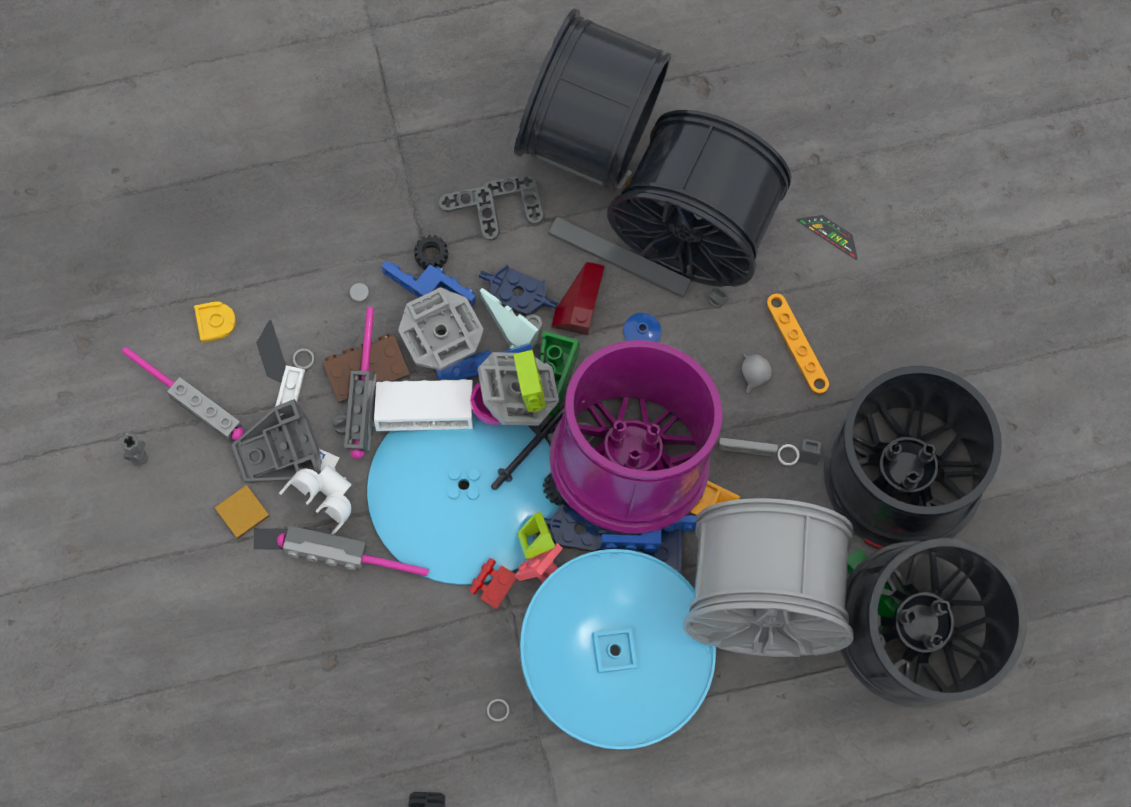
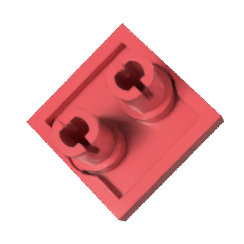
(539, 566)

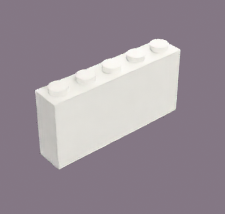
(423, 405)

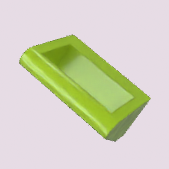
(542, 543)

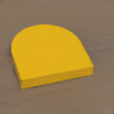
(214, 321)

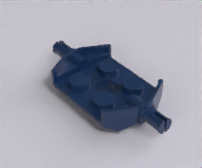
(507, 280)
(563, 531)

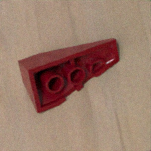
(579, 302)

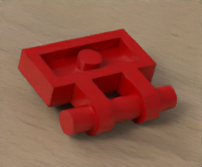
(497, 588)

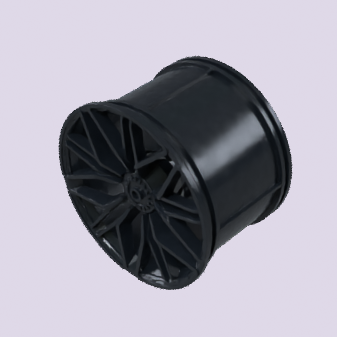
(591, 101)
(701, 198)
(910, 463)
(926, 622)

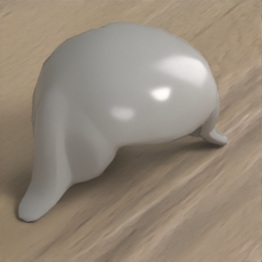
(755, 371)

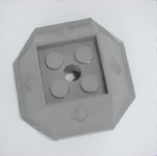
(440, 312)
(503, 393)

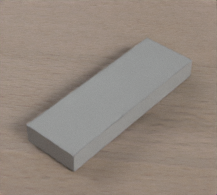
(747, 447)

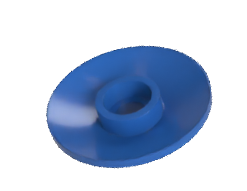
(632, 331)

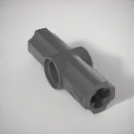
(134, 450)

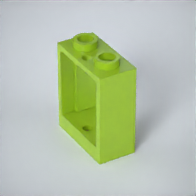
(530, 381)

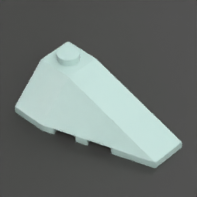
(514, 328)

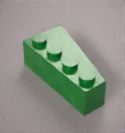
(562, 355)

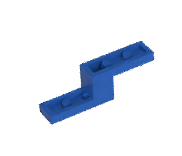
(429, 281)
(470, 365)
(650, 541)

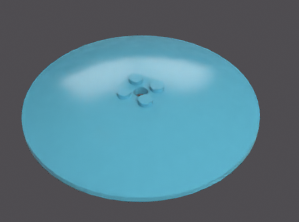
(448, 529)
(625, 603)

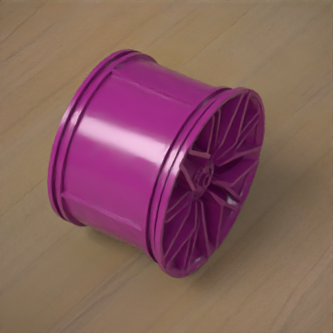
(630, 478)

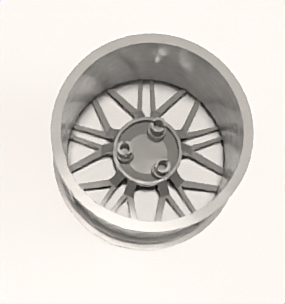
(771, 578)

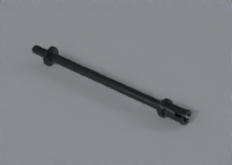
(505, 474)

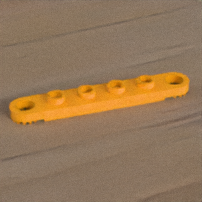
(797, 344)

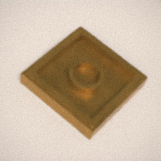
(241, 512)

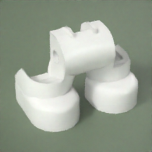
(330, 484)

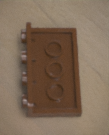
(384, 361)

